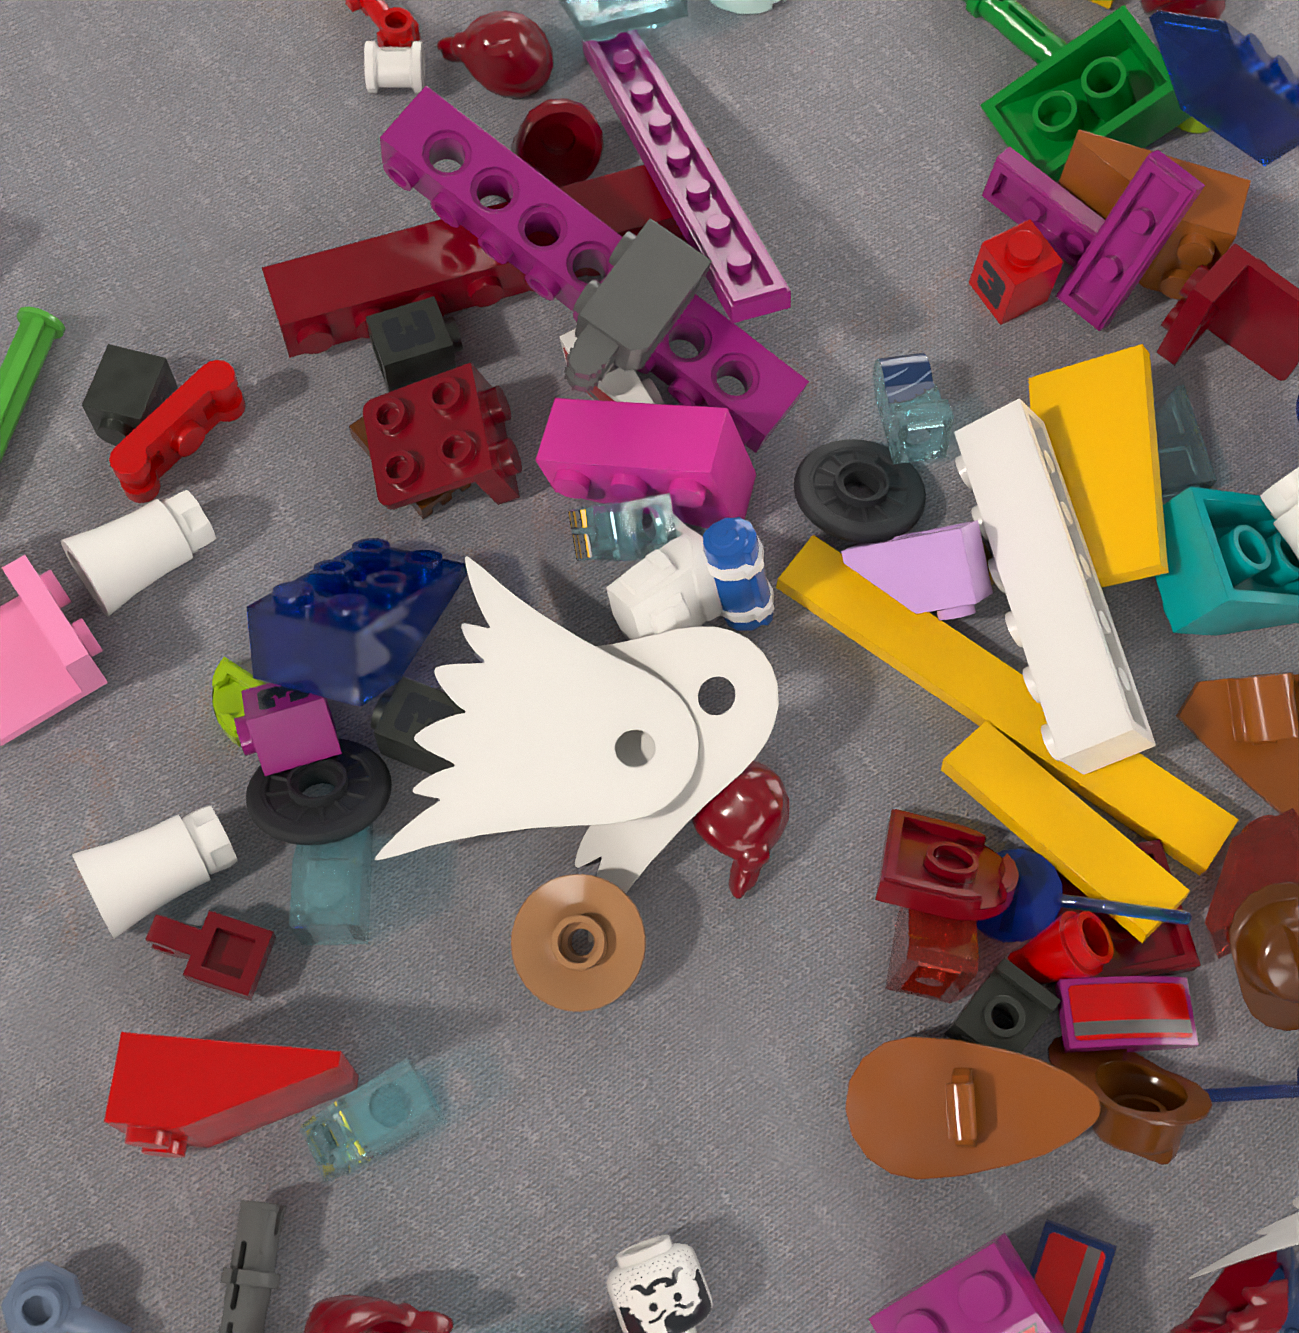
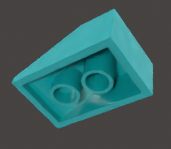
(1226, 565)

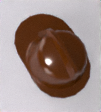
(1267, 954)
(1140, 1102)

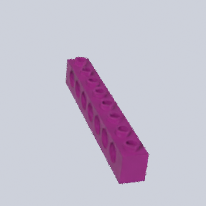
(437, 131)

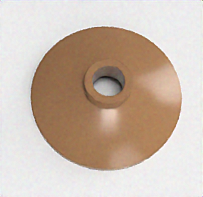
(544, 942)

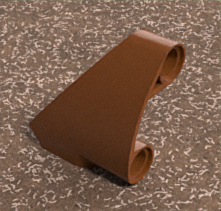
(1252, 731)

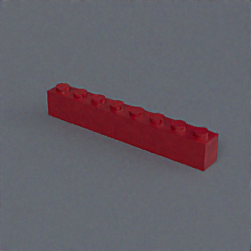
(331, 292)

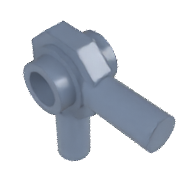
(50, 1301)

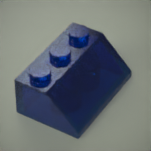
(1230, 83)

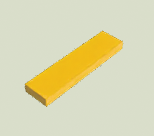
(1061, 827)

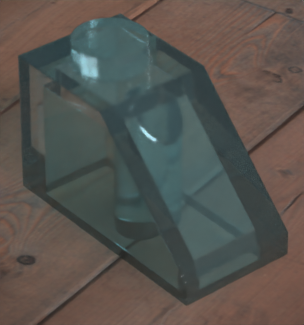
(332, 891)

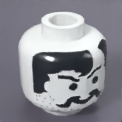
(659, 1288)

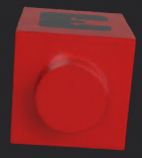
(1015, 271)

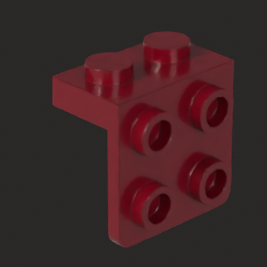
(1243, 307)
(441, 438)

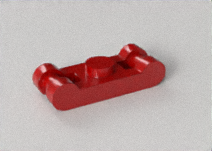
(176, 429)

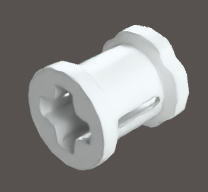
(394, 67)

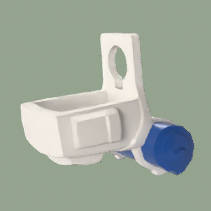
(696, 582)

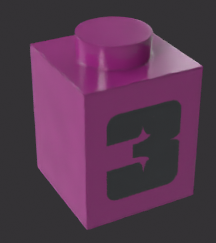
(286, 727)

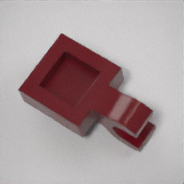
(221, 955)

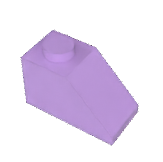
(928, 569)

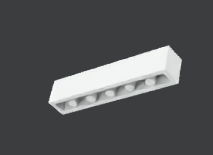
(1052, 591)

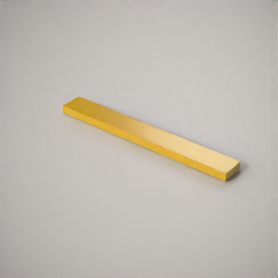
(991, 691)

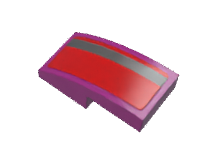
(1126, 1013)

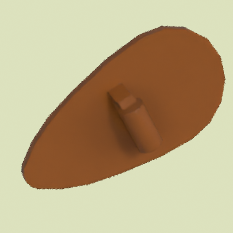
(961, 1107)

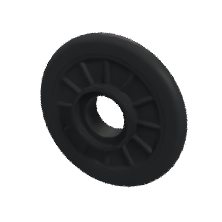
(876, 519)
(356, 802)

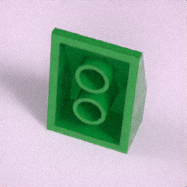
(1098, 83)

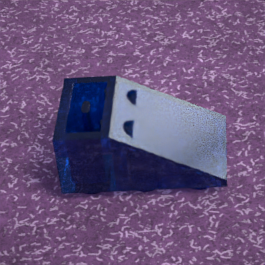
(351, 620)

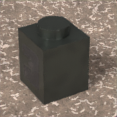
(413, 342)
(126, 391)
(405, 714)

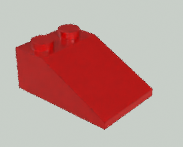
(209, 1091)

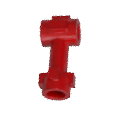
(395, 24)

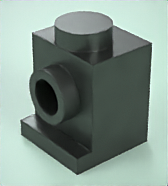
(1014, 996)

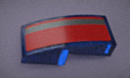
(1071, 1274)

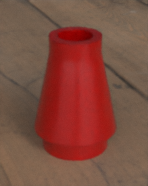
(1066, 949)

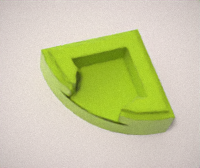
(227, 695)

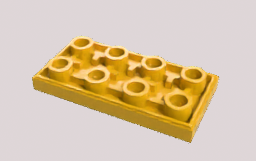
(1109, 458)

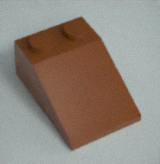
(1104, 167)

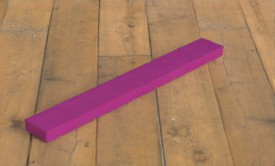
(688, 178)

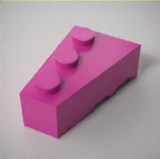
(649, 449)

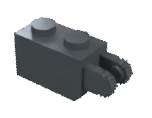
(634, 305)

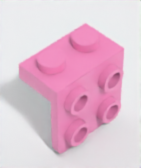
(42, 655)

